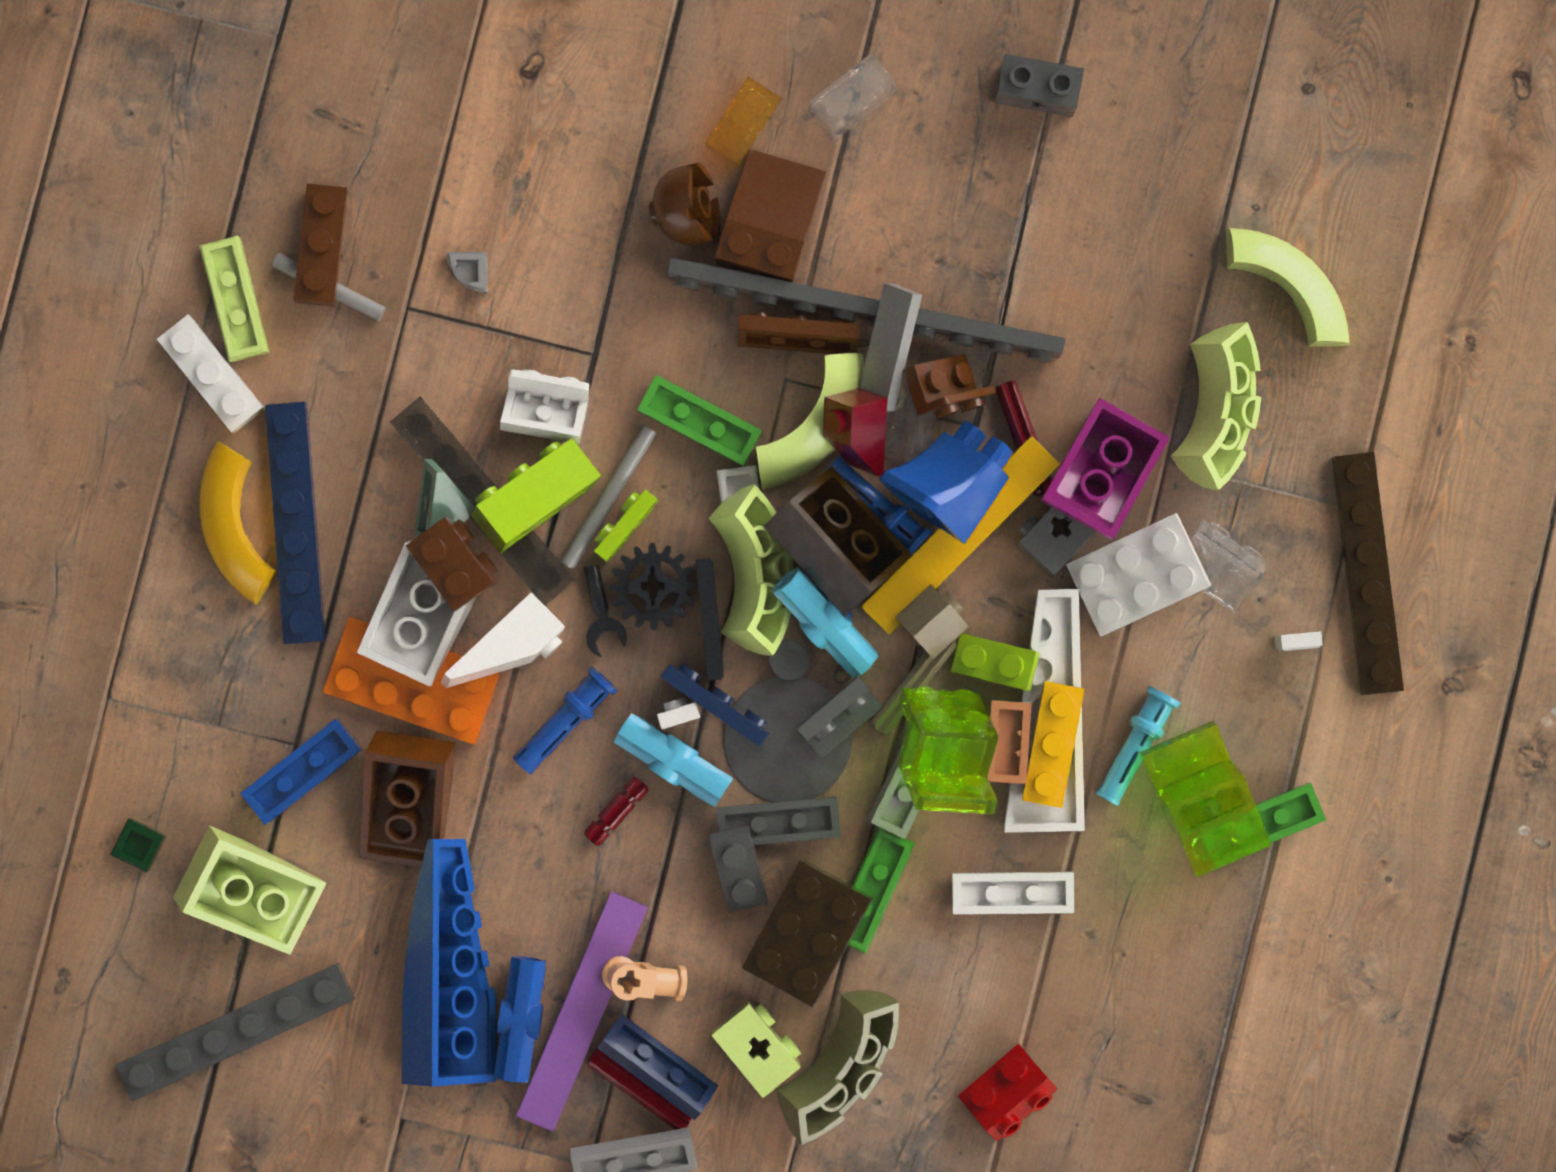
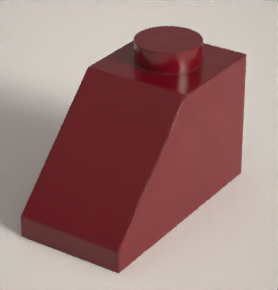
(857, 428)

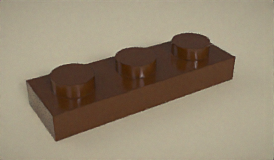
(320, 245)
(797, 334)

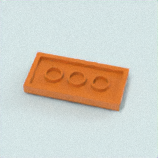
(450, 711)

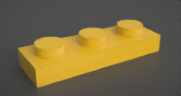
(1053, 744)

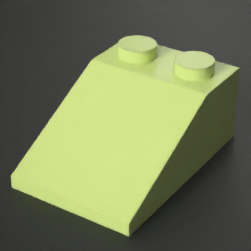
(248, 891)

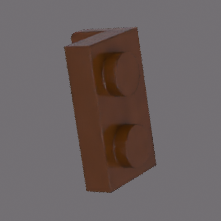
(452, 562)

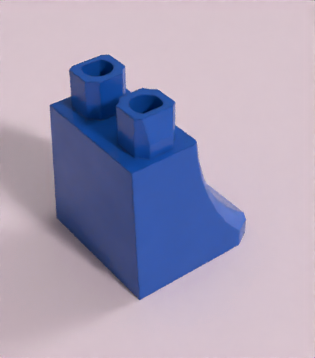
(952, 480)

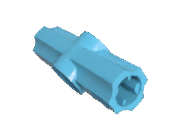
(825, 623)
(673, 759)

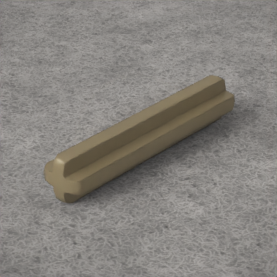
(918, 676)

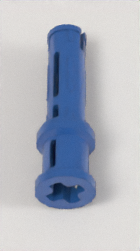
(896, 515)
(577, 707)

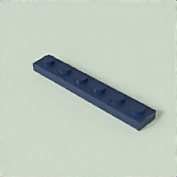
(295, 523)

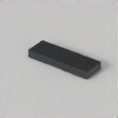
(710, 619)

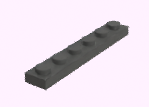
(235, 1032)

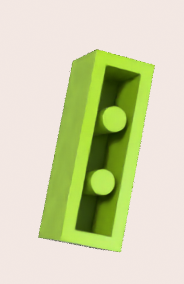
(534, 494)

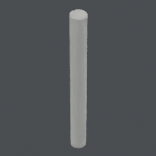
(608, 497)

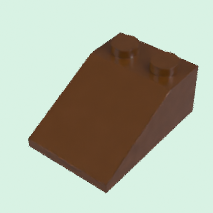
(770, 217)
(404, 796)

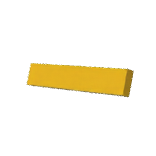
(944, 553)

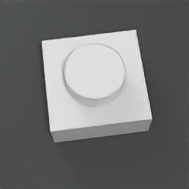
(678, 712)

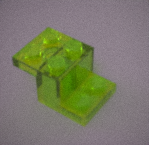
(947, 750)
(1205, 799)

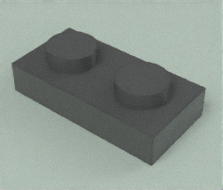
(738, 868)

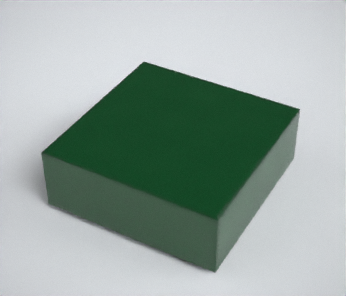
(138, 845)

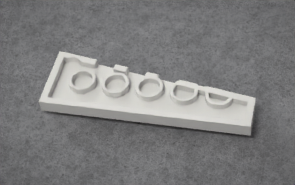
(1057, 638)

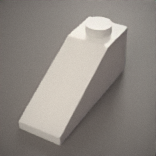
(512, 643)

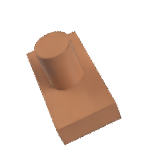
(1011, 753)

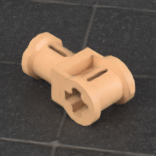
(644, 979)

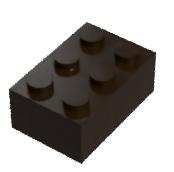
(837, 540)
(807, 933)

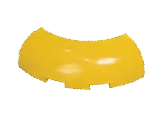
(223, 527)

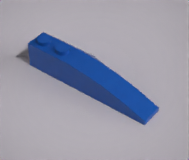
(446, 986)

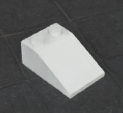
(412, 623)

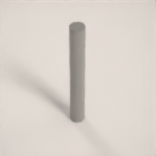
(343, 294)

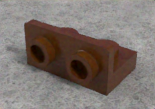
(944, 386)

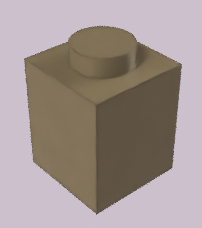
(933, 620)

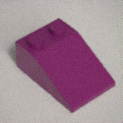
(1105, 469)

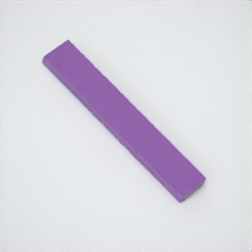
(580, 1013)

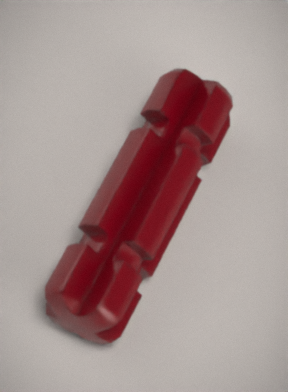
(616, 811)

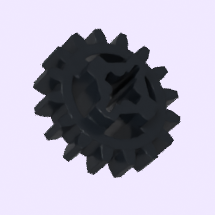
(634, 586)

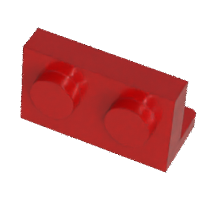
(1008, 1093)

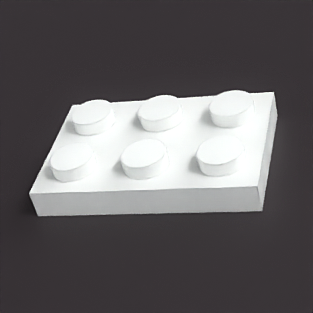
(1138, 574)

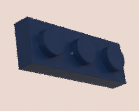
(717, 703)
(658, 1067)

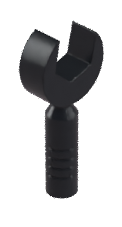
(600, 609)

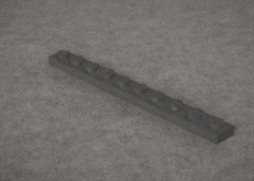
(846, 306)

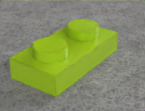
(635, 511)
(995, 662)

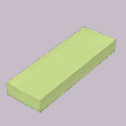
(234, 299)

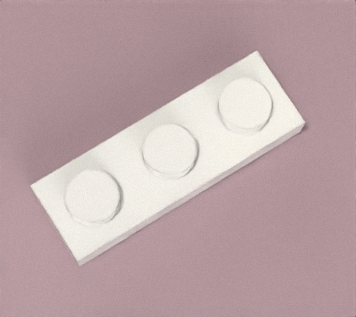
(211, 374)
(1013, 893)

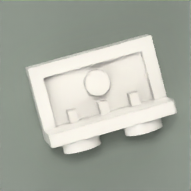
(545, 406)

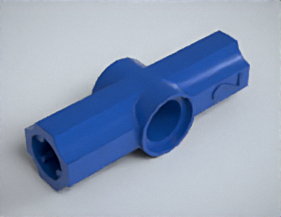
(520, 1019)

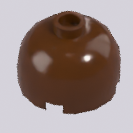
(684, 206)

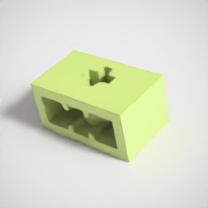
(761, 1070)

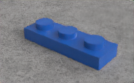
(301, 771)

